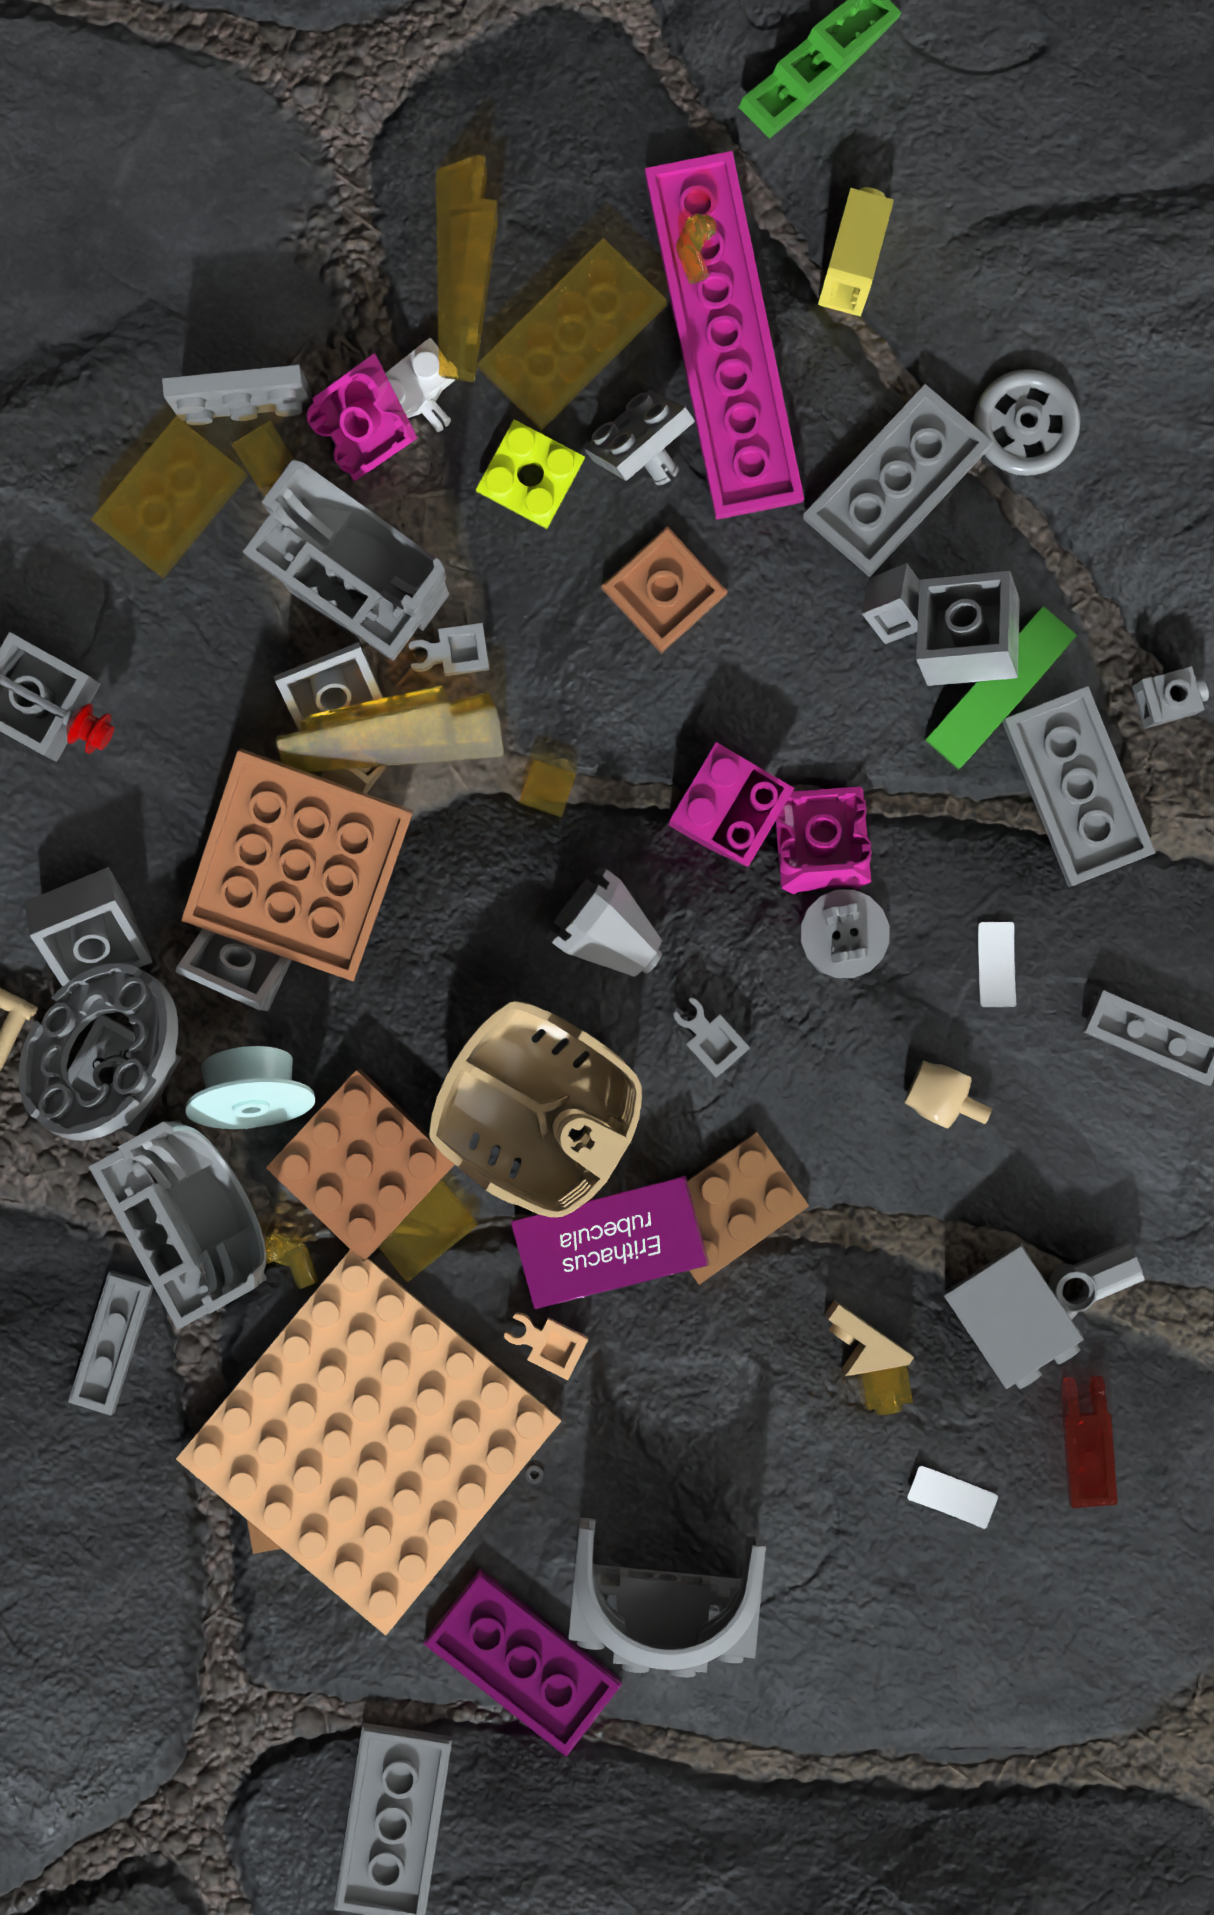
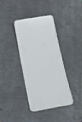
(996, 964)
(952, 1496)

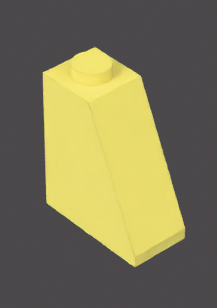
(856, 251)

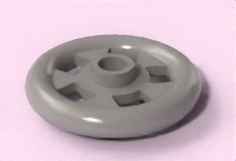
(1055, 445)

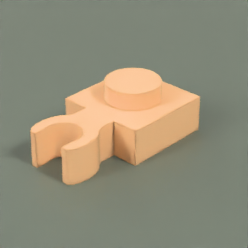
(553, 1346)

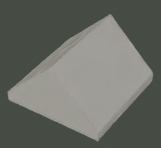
(328, 683)
(234, 969)

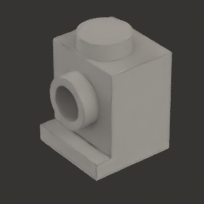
(1155, 700)

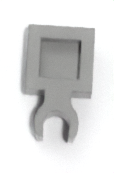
(460, 650)
(714, 1042)

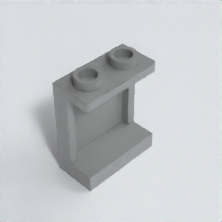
(1014, 1317)

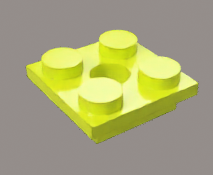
(527, 447)

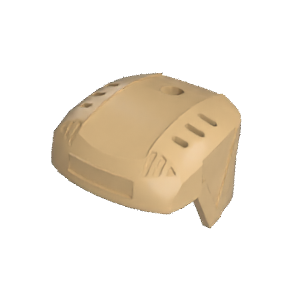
(528, 1104)

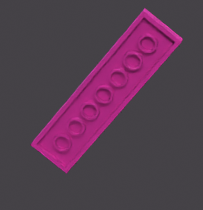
(725, 340)

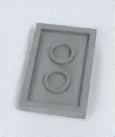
(238, 394)

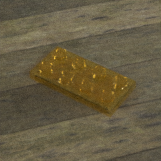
(572, 334)

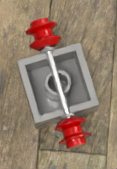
(47, 701)

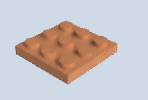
(361, 1164)

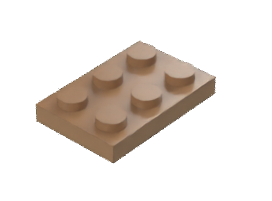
(741, 1202)

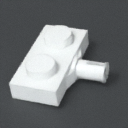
(419, 384)

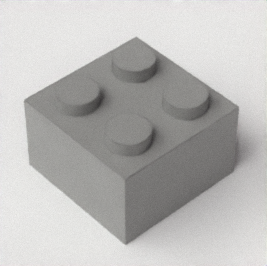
(968, 628)

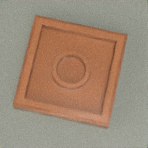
(664, 589)

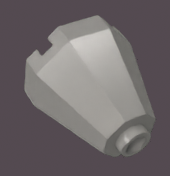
(607, 927)

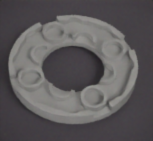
(47, 1047)

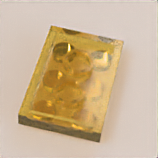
(169, 497)

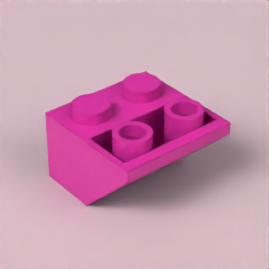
(730, 805)

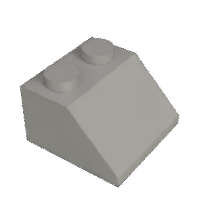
(86, 926)

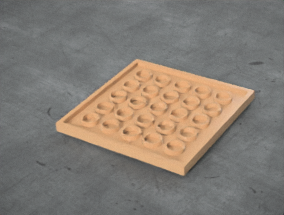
(369, 1440)

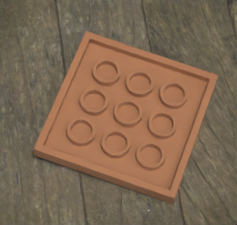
(296, 864)

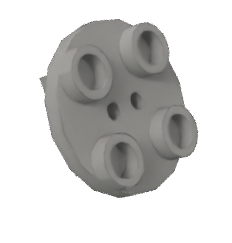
(849, 954)

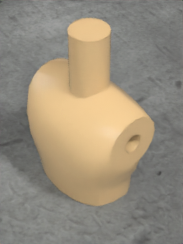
(943, 1094)

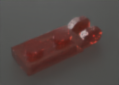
(1088, 1447)

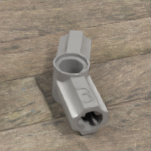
(1100, 1277)

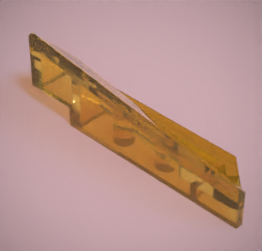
(464, 263)
(395, 732)

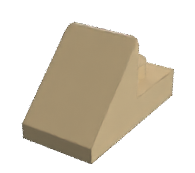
(874, 1350)

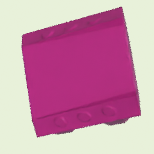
(361, 418)
(824, 840)

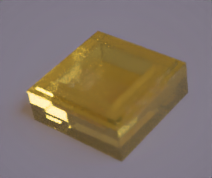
(547, 788)

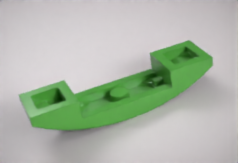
(993, 700)

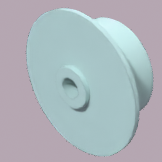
(249, 1090)

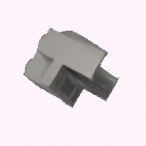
(347, 561)
(184, 1219)
(665, 1614)

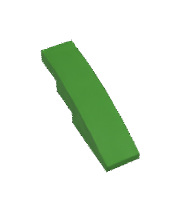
(817, 62)

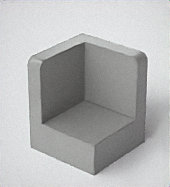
(892, 603)

